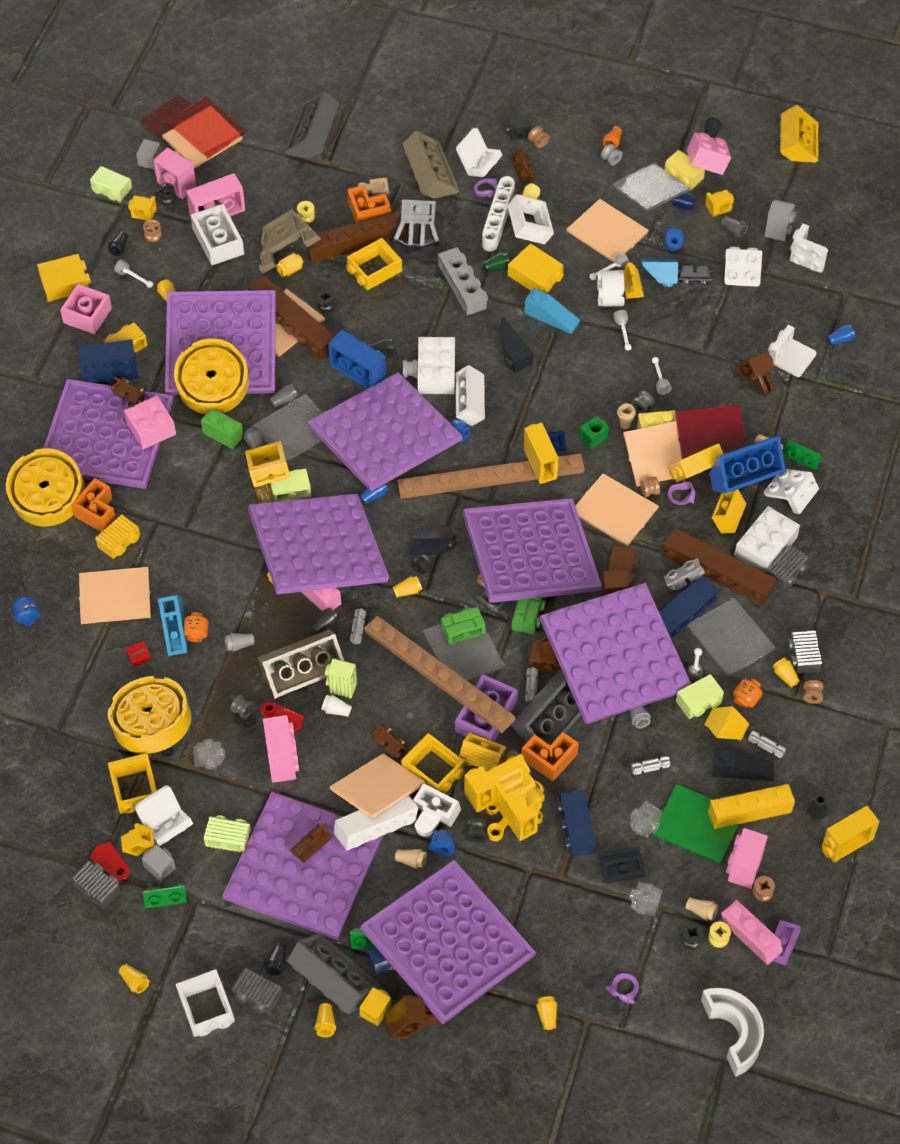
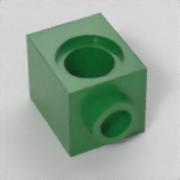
(594, 432)

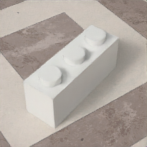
(470, 395)

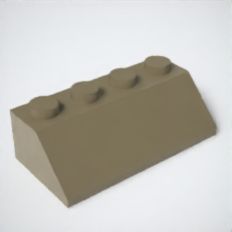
(430, 166)
(299, 663)

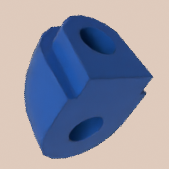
(673, 239)
(462, 427)
(442, 843)

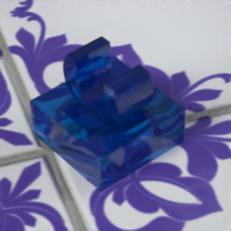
(558, 440)

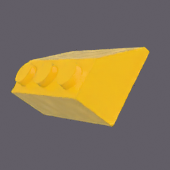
(799, 135)

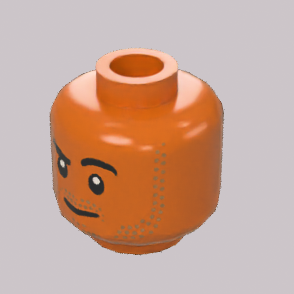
(195, 627)
(747, 693)

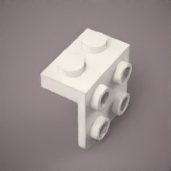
(475, 155)
(806, 252)
(743, 266)
(790, 354)
(794, 486)
(163, 815)

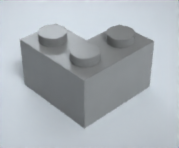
(779, 220)

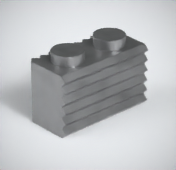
(788, 567)
(805, 652)
(96, 884)
(256, 991)

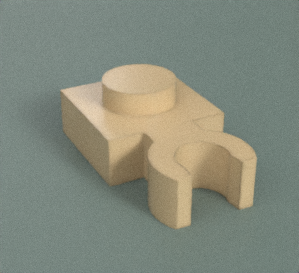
(376, 187)

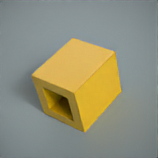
(375, 1006)

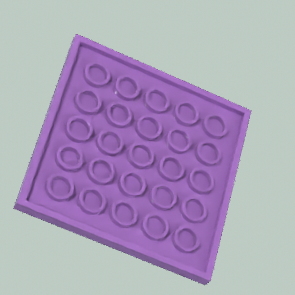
(237, 317)
(384, 431)
(95, 434)
(317, 543)
(531, 550)
(615, 653)
(281, 886)
(448, 941)

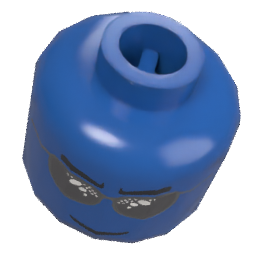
(26, 610)

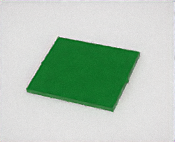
(689, 826)

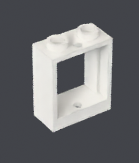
(538, 232)
(200, 984)

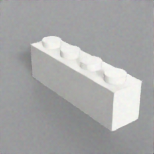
(360, 828)

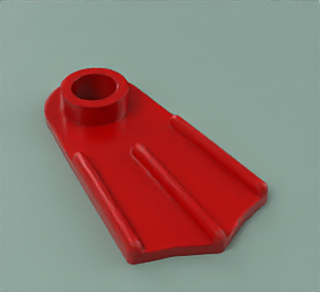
(278, 710)
(110, 861)

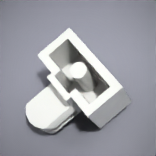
(434, 808)

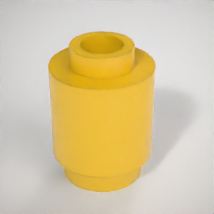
(289, 265)

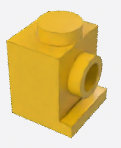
(719, 202)
(142, 207)
(138, 840)

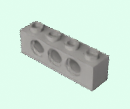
(462, 281)

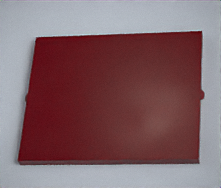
(709, 427)

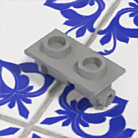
(676, 578)

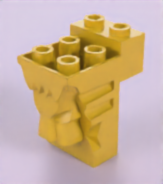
(511, 791)

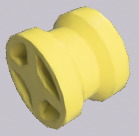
(306, 211)
(717, 939)

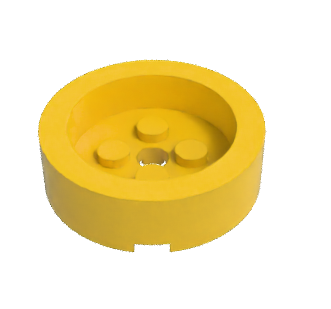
(224, 389)
(46, 505)
(148, 731)

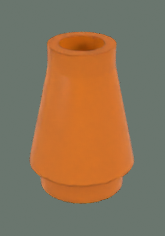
(613, 137)

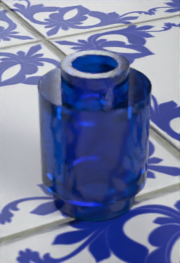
(685, 201)

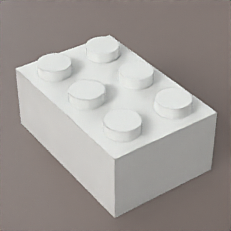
(217, 234)
(436, 365)
(766, 539)

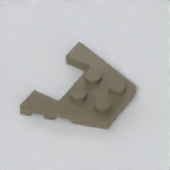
(281, 233)

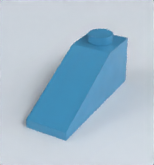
(547, 309)
(173, 619)

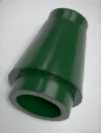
(497, 262)

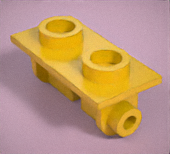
(632, 282)

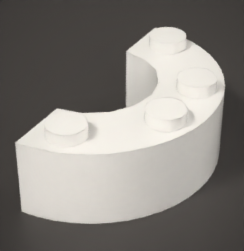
(746, 1019)

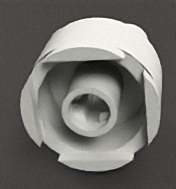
(610, 288)

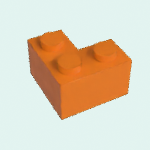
(367, 208)
(93, 506)
(550, 759)

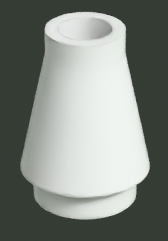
(335, 706)

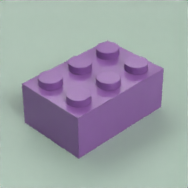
(497, 691)

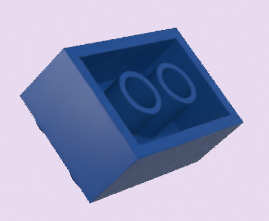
(357, 360)

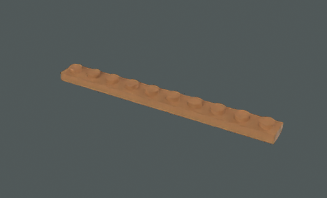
(482, 477)
(440, 674)

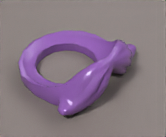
(488, 193)
(682, 486)
(628, 998)

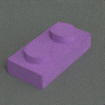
(788, 936)

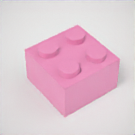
(708, 153)
(175, 170)
(86, 309)
(150, 422)
(746, 857)

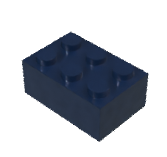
(108, 360)

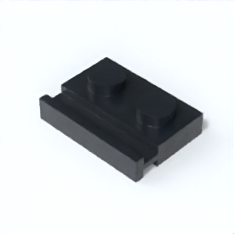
(622, 865)

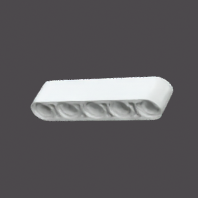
(498, 214)

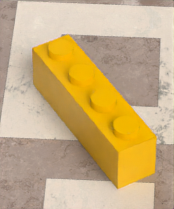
(751, 806)

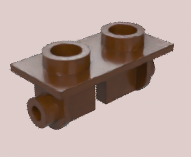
(522, 166)
(123, 386)
(396, 745)
(311, 843)

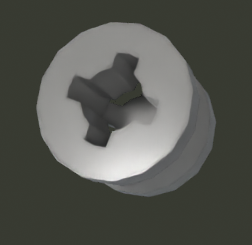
(611, 154)
(410, 368)

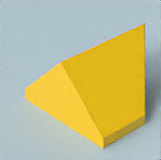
(726, 723)

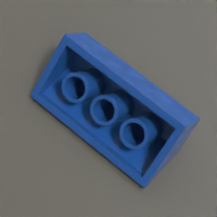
(747, 465)

